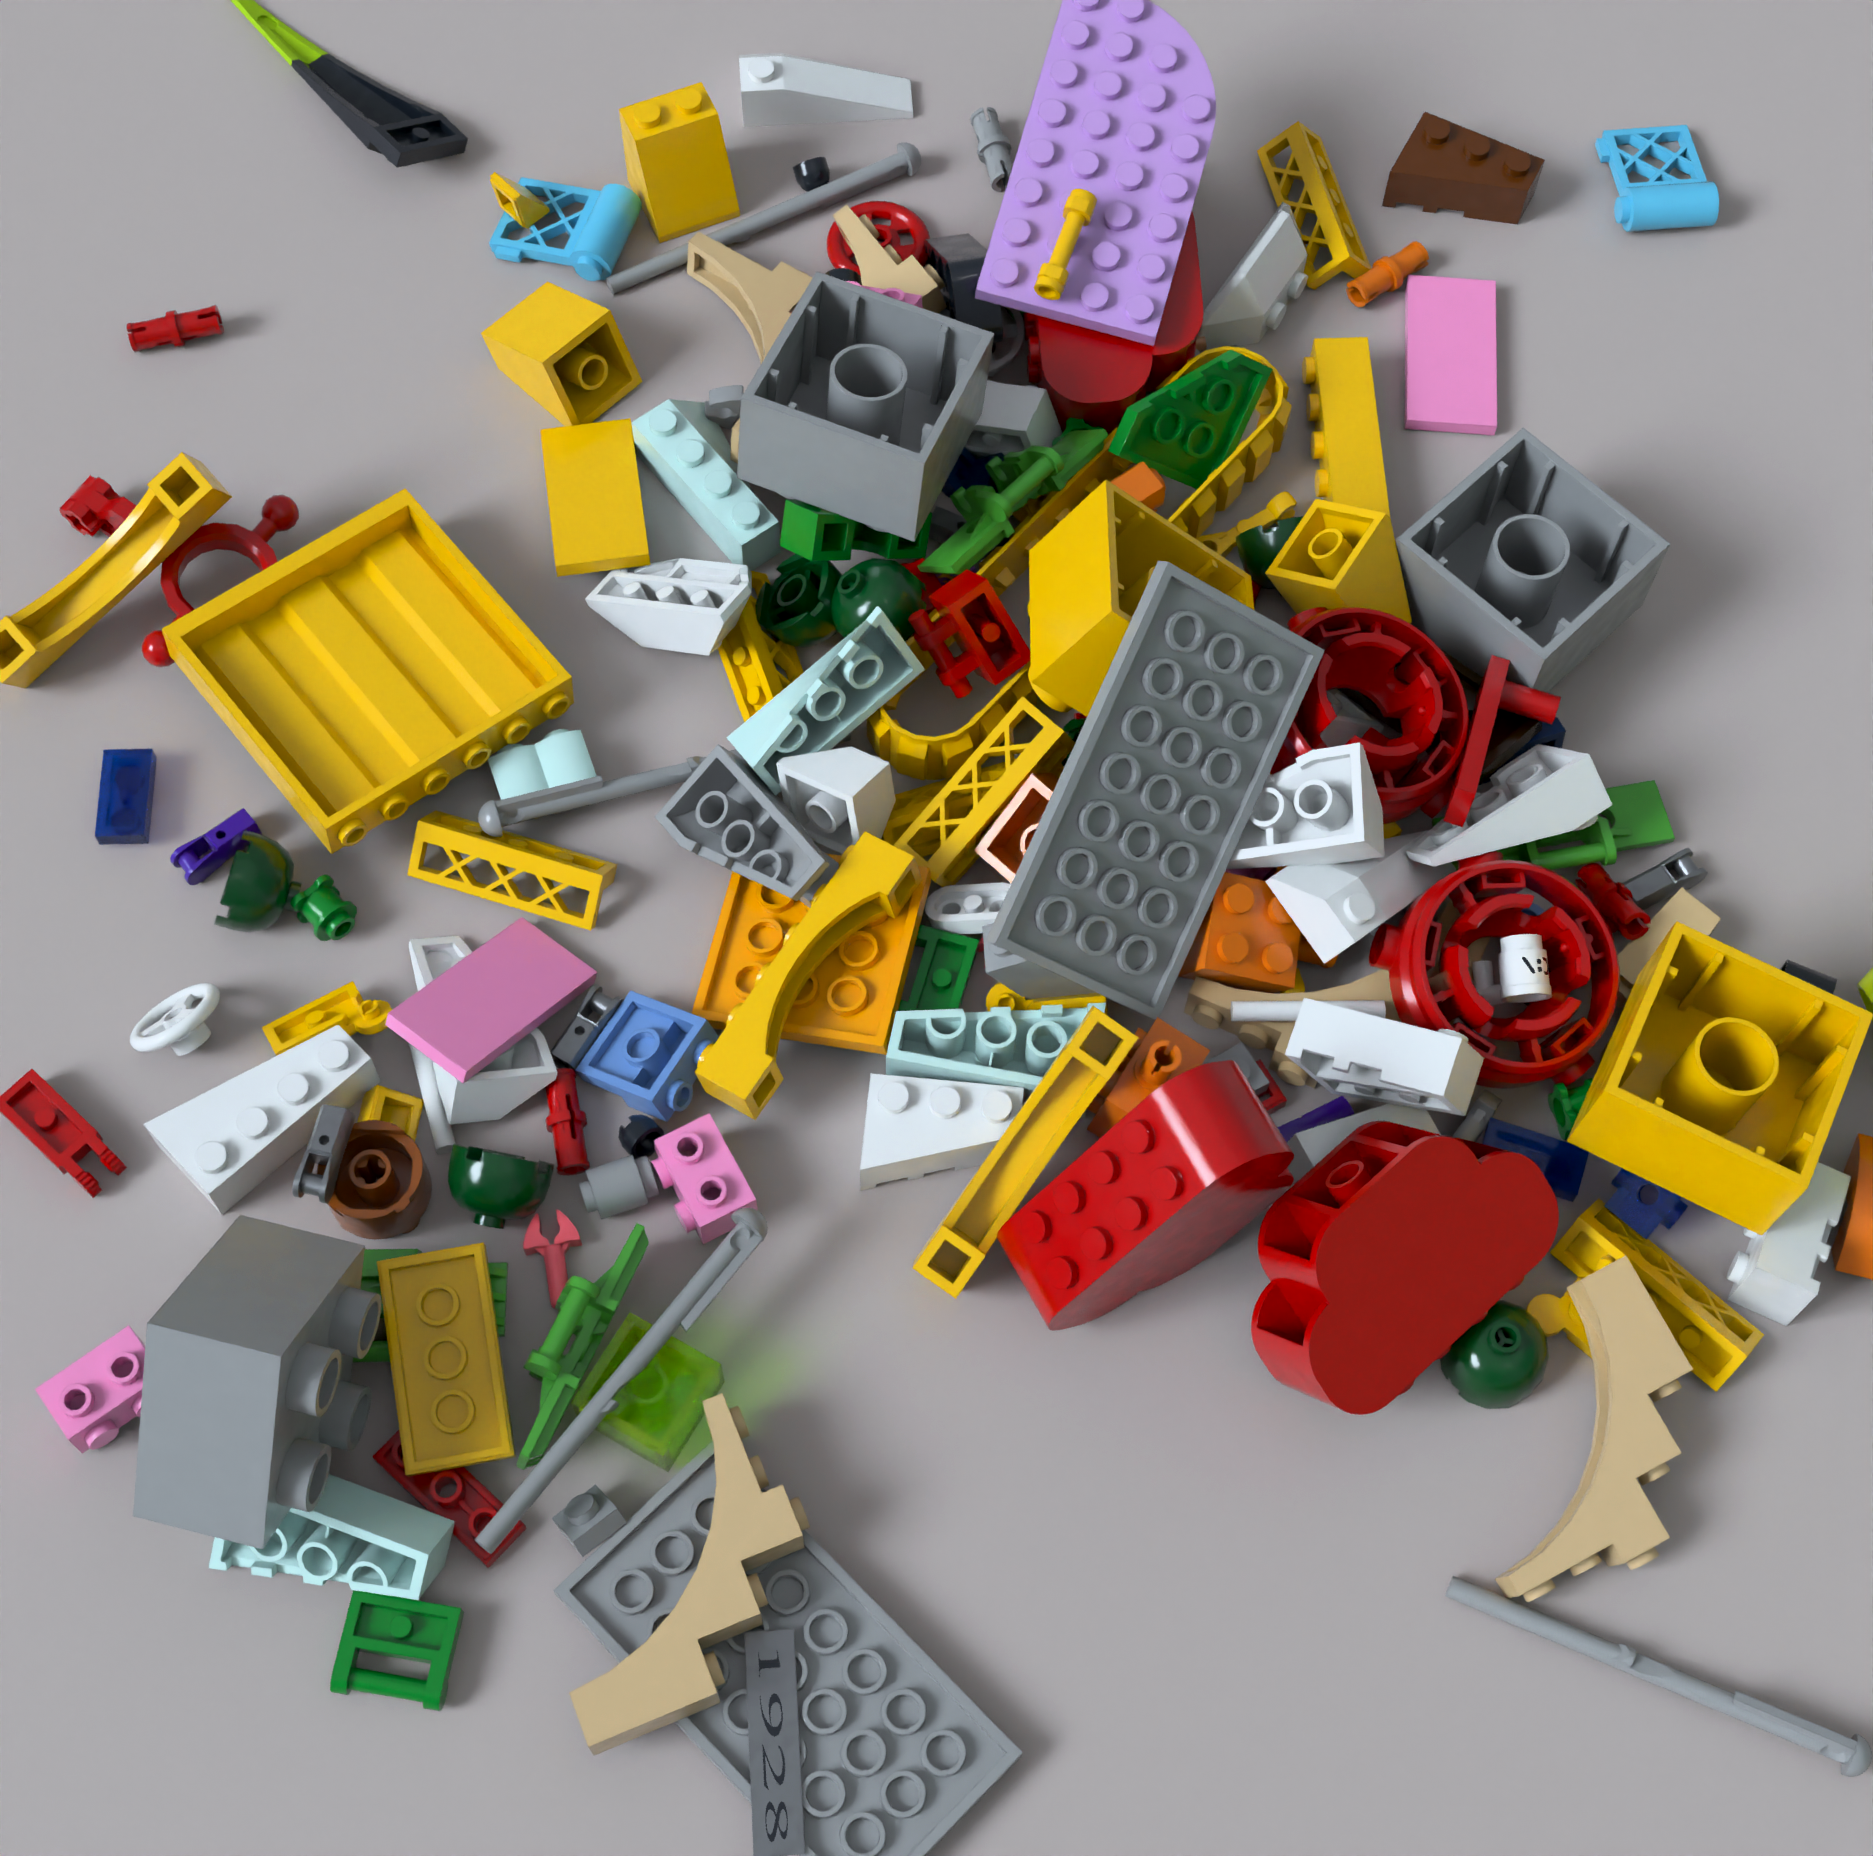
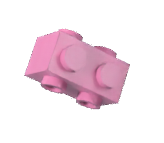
(703, 1177)
(98, 1391)

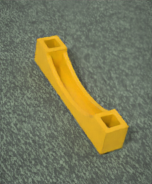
(165, 517)
(868, 884)
(1024, 1151)

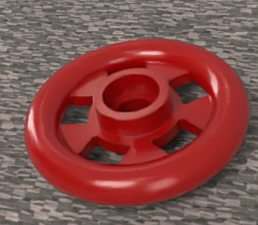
(902, 221)

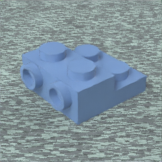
(648, 1055)

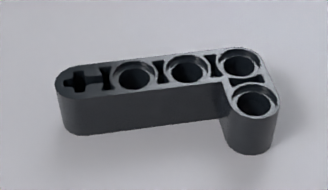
(959, 264)

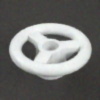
(175, 1021)

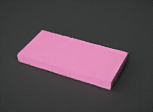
(1450, 355)
(491, 999)

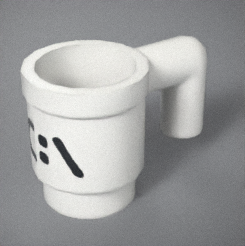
(1521, 971)

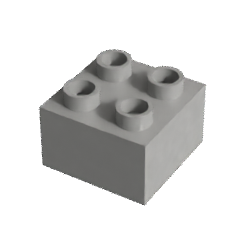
(863, 405)
(1526, 565)
(253, 1382)

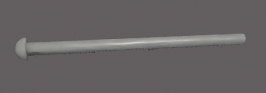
(905, 161)
(582, 793)
(684, 1311)
(1851, 1752)

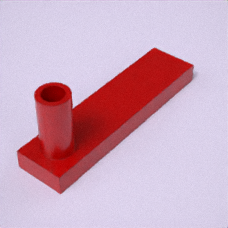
(1492, 695)

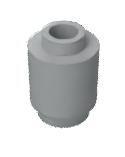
(618, 1186)

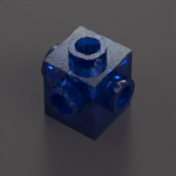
(1631, 1209)

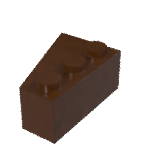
(1462, 172)

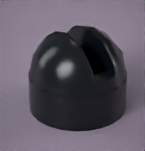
(812, 173)
(640, 1136)

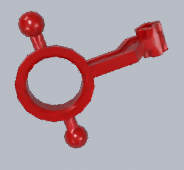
(100, 508)

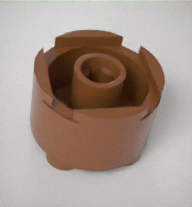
(396, 1199)

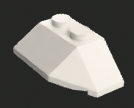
(1258, 286)
(675, 603)

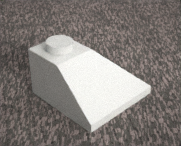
(837, 795)

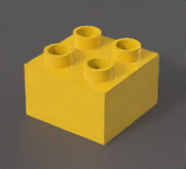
(1090, 581)
(1721, 1079)

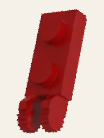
(56, 1129)

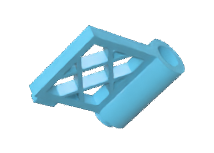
(1664, 199)
(594, 233)

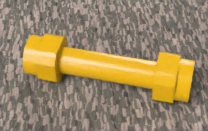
(1077, 213)

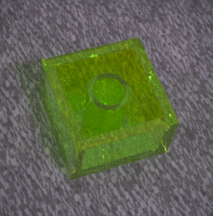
(661, 1403)

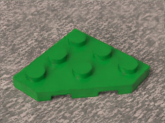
(1194, 420)

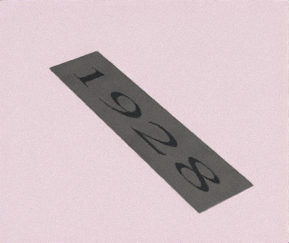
(774, 1743)

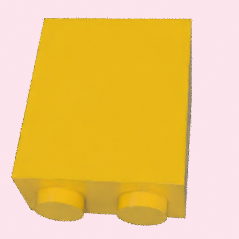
(678, 162)
(563, 354)
(1341, 560)

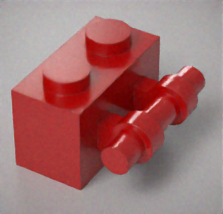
(980, 628)

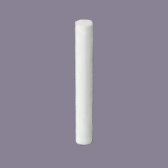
(1290, 1009)
(436, 1114)

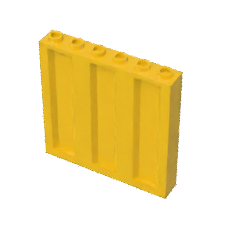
(369, 669)

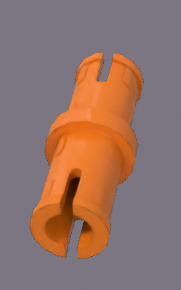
(1387, 274)

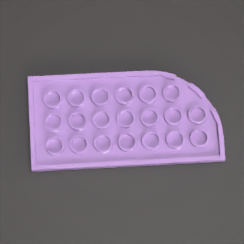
(1131, 120)

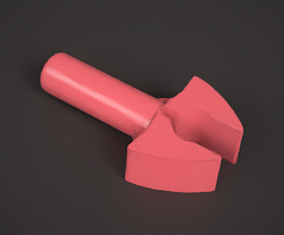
(553, 1254)

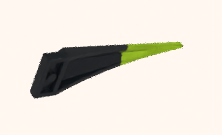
(375, 114)

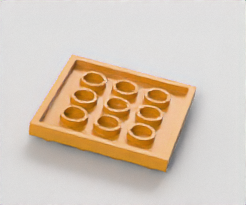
(848, 996)

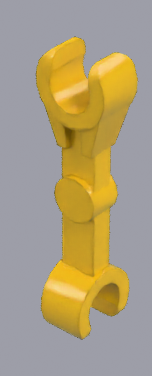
(1277, 509)

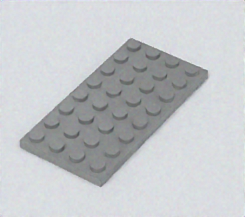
(1156, 792)
(882, 1730)

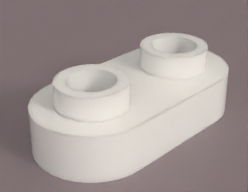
(965, 906)

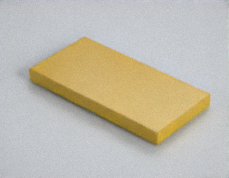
(594, 497)
(446, 1359)

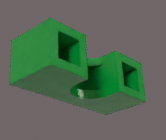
(832, 537)

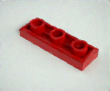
(470, 1505)

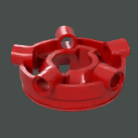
(1421, 692)
(1488, 906)

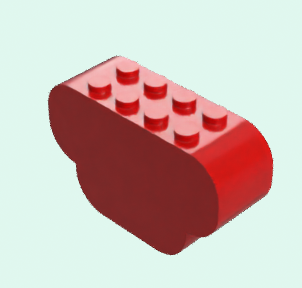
(1103, 374)
(1149, 1196)
(1392, 1259)

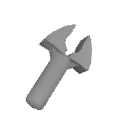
(724, 405)
(1478, 1117)

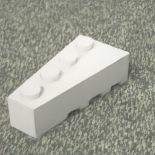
(262, 1117)

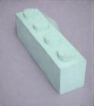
(696, 468)
(828, 698)
(982, 1046)
(350, 1539)

